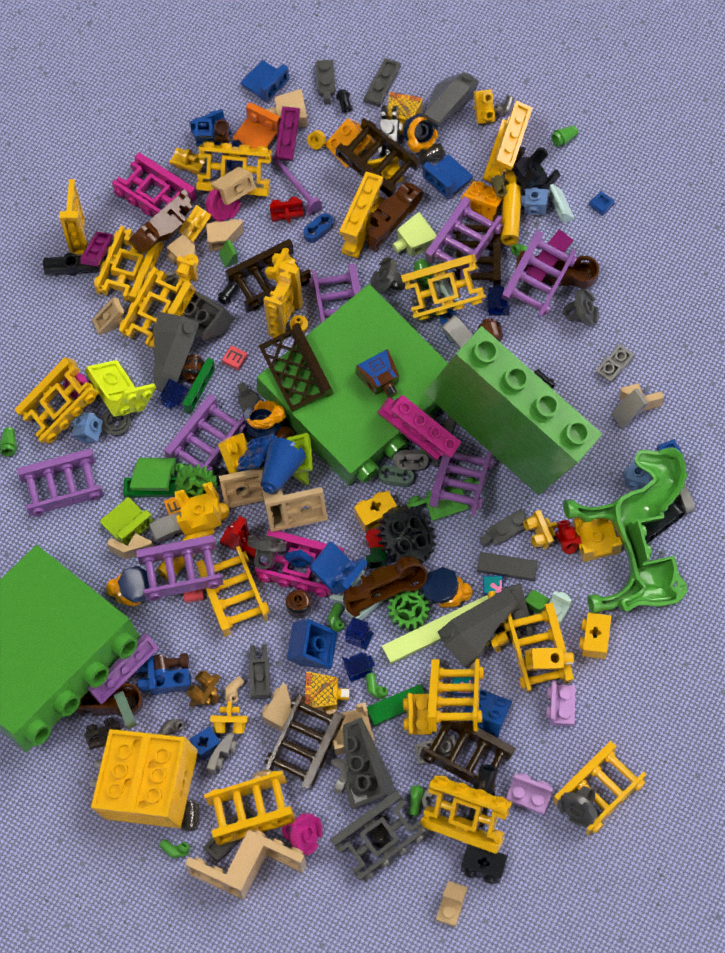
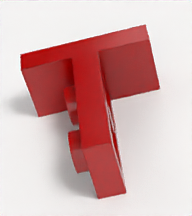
(237, 535)

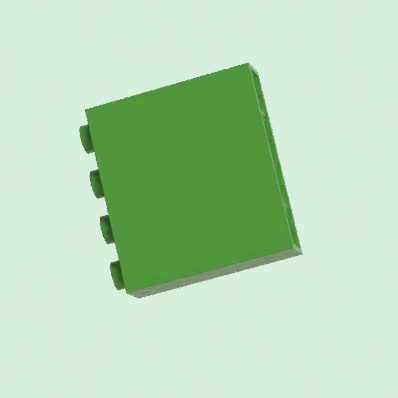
(512, 412)
(346, 424)
(52, 645)

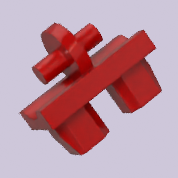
(286, 210)
(567, 537)

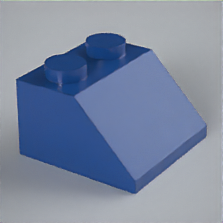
(311, 644)

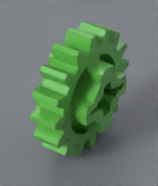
(194, 481)
(415, 605)

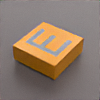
(172, 506)

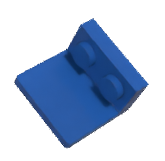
(266, 80)
(446, 176)
(255, 453)
(336, 568)
(493, 712)

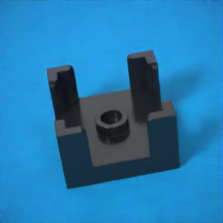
(530, 172)

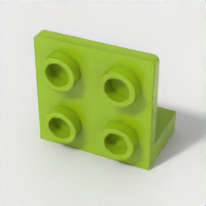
(303, 441)
(126, 521)

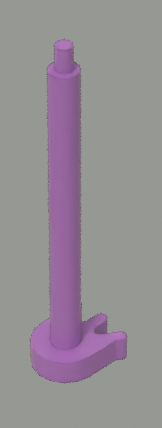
(313, 203)

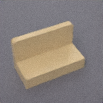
(234, 185)

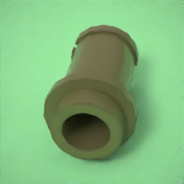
(498, 184)

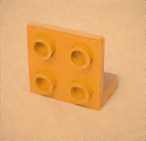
(346, 134)
(483, 199)

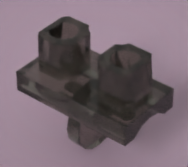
(96, 736)

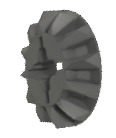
(124, 423)

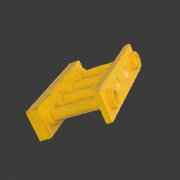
(219, 604)
(553, 634)
(438, 687)
(593, 768)
(263, 821)

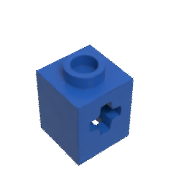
(209, 738)

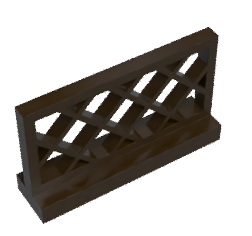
(310, 360)

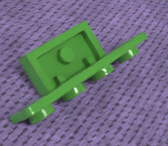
(444, 507)

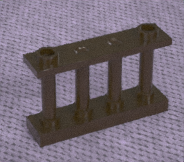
(360, 163)
(493, 260)
(252, 267)
(466, 732)
(325, 740)

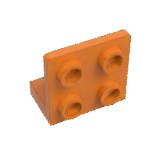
(258, 128)

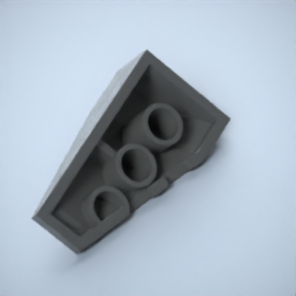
(450, 96)
(211, 317)
(172, 344)
(470, 631)
(366, 771)

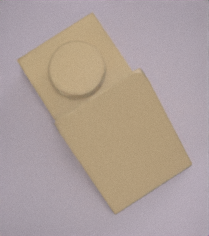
(109, 317)
(451, 904)

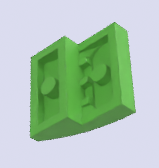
(153, 474)

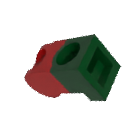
(377, 557)

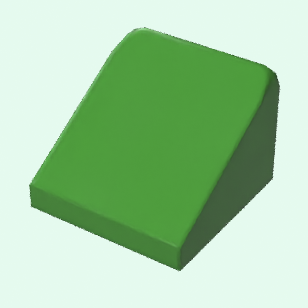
(228, 254)
(536, 601)

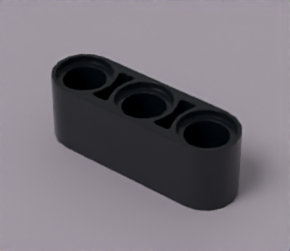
(671, 516)

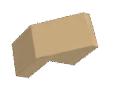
(654, 400)
(126, 552)

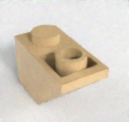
(220, 232)
(181, 246)
(279, 709)

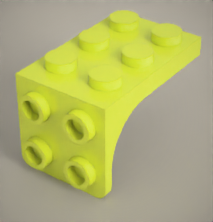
(117, 389)

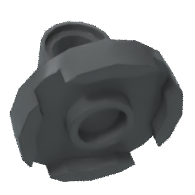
(387, 276)
(583, 308)
(266, 546)
(579, 806)

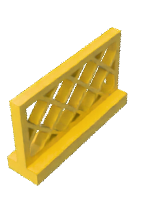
(73, 221)

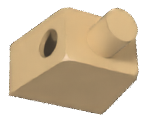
(291, 99)

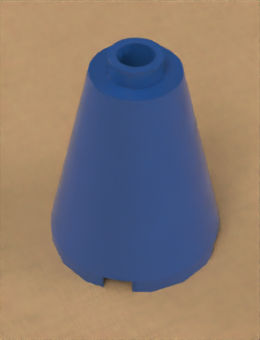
(280, 464)

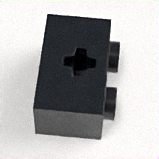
(476, 856)

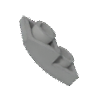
(456, 331)
(615, 363)
(629, 407)
(165, 527)
(224, 749)
(444, 750)

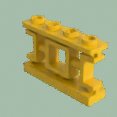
(508, 141)
(234, 154)
(359, 214)
(113, 261)
(440, 273)
(144, 299)
(283, 300)
(47, 390)
(462, 828)

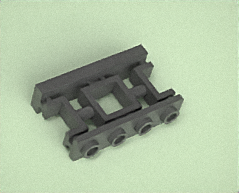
(368, 821)

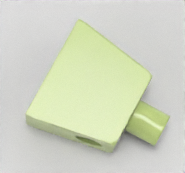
(414, 236)

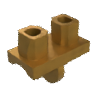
(206, 692)

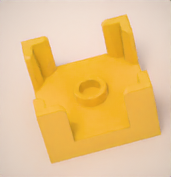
(198, 511)
(597, 539)

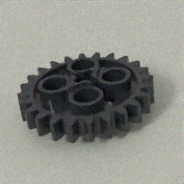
(401, 518)

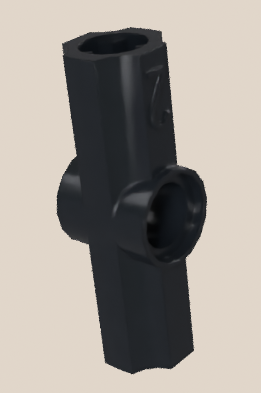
(60, 265)
(485, 781)

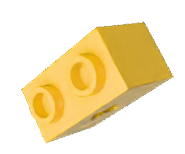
(366, 512)
(600, 626)

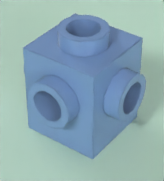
(534, 201)
(87, 428)
(635, 477)

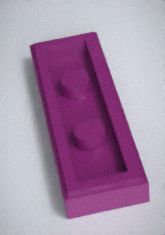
(287, 133)
(559, 241)
(97, 248)

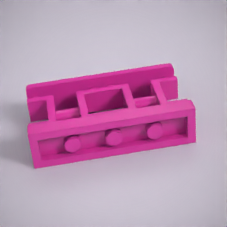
(157, 176)
(418, 427)
(293, 578)

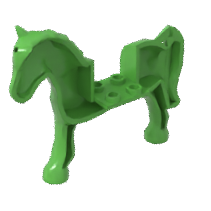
(651, 580)

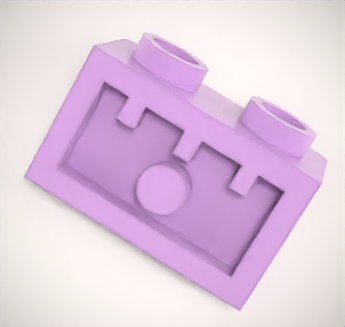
(562, 704)
(529, 793)

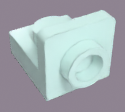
(561, 604)

